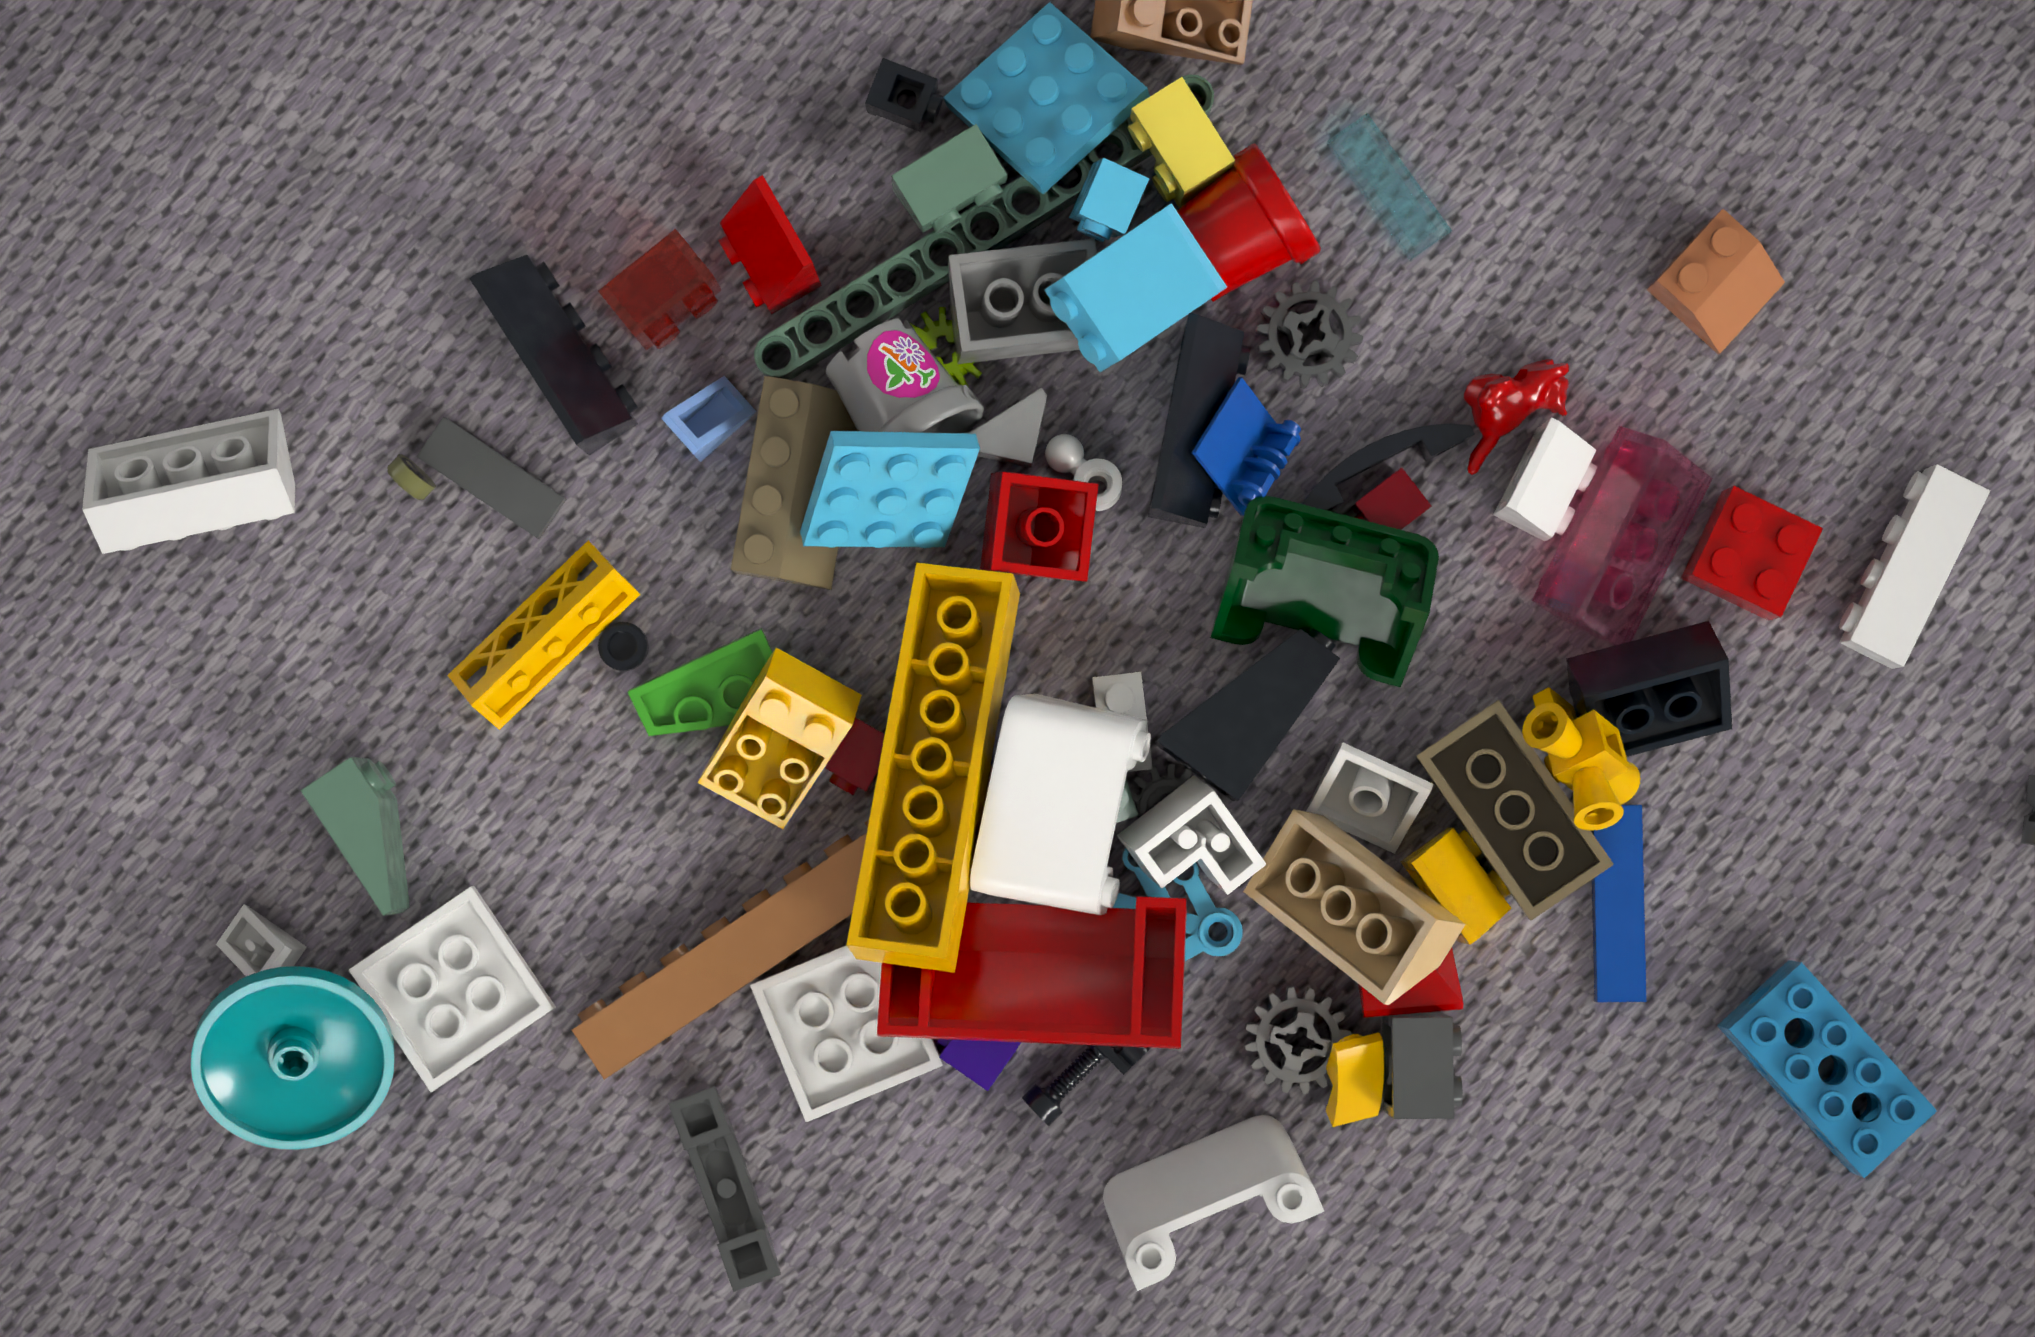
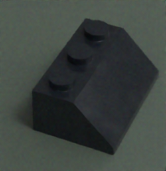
(1656, 687)

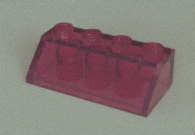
(1622, 537)

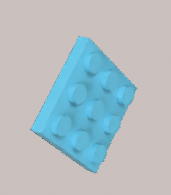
(1046, 97)
(888, 489)

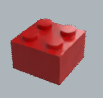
(1752, 553)

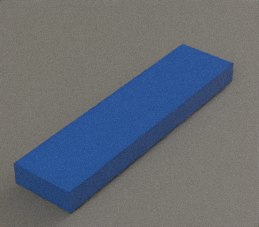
(1620, 913)

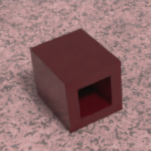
(1392, 502)
(856, 758)

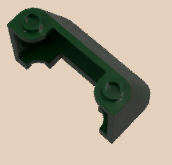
(1329, 575)

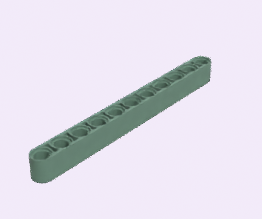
(929, 275)

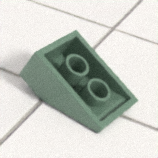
(365, 825)

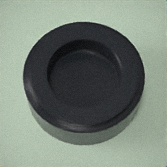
(623, 646)

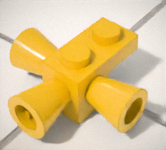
(1585, 757)

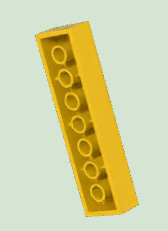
(934, 768)

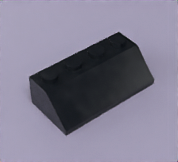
(556, 353)
(1203, 377)

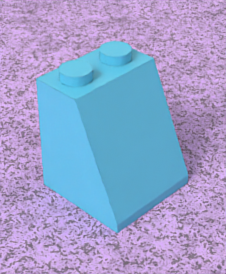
(1135, 288)

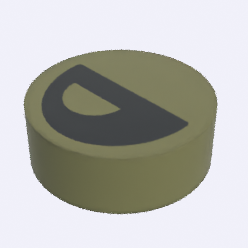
(410, 477)

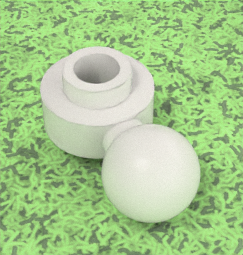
(1066, 455)

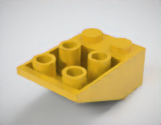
(781, 738)

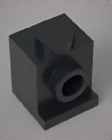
(892, 82)

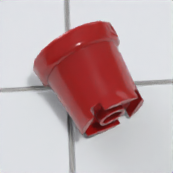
(1248, 222)

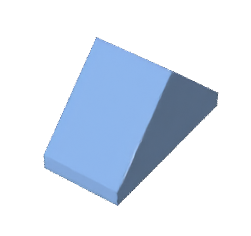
(709, 417)

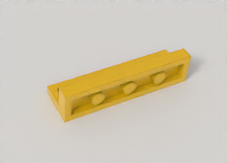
(547, 640)

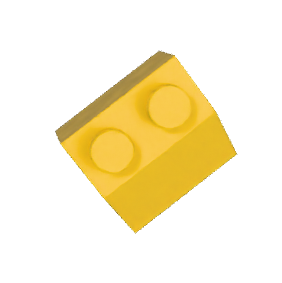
(1454, 879)

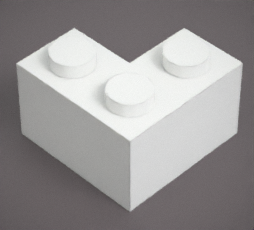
(1189, 829)

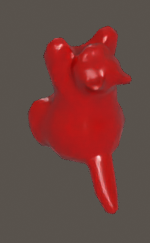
(1504, 402)

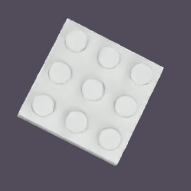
(453, 988)
(827, 1033)

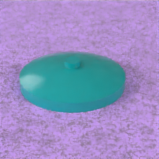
(292, 1057)

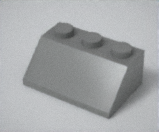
(1002, 301)

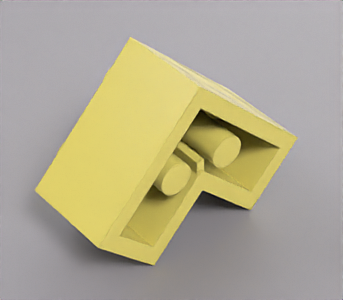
(1181, 140)

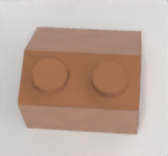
(1718, 281)

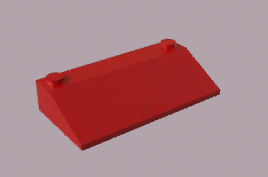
(1050, 978)

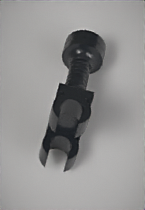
(1047, 1100)

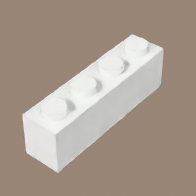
(1913, 565)

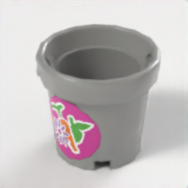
(901, 385)

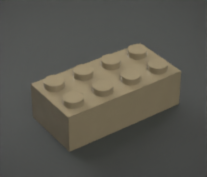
(1514, 810)

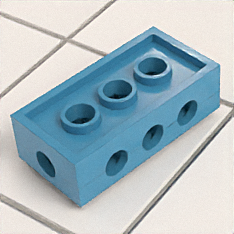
(1860, 1066)

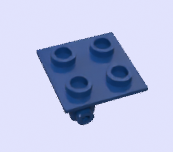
(1245, 447)

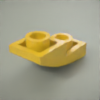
(1356, 1078)

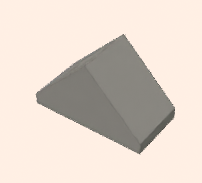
(1014, 433)

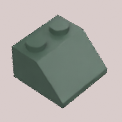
(950, 180)

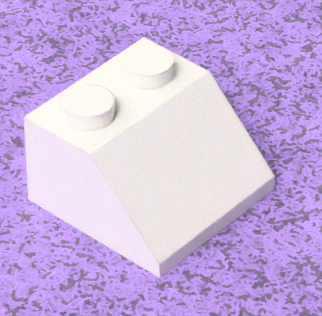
(1547, 480)

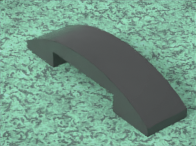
(726, 1188)

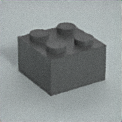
(1420, 1066)

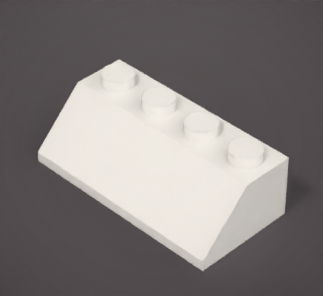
(188, 482)

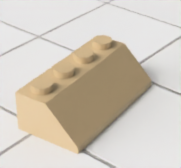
(1352, 906)

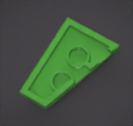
(702, 690)

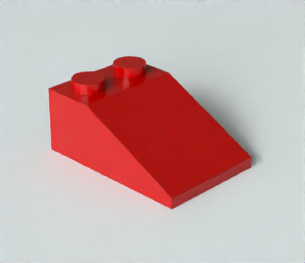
(768, 249)

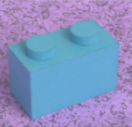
(1108, 200)

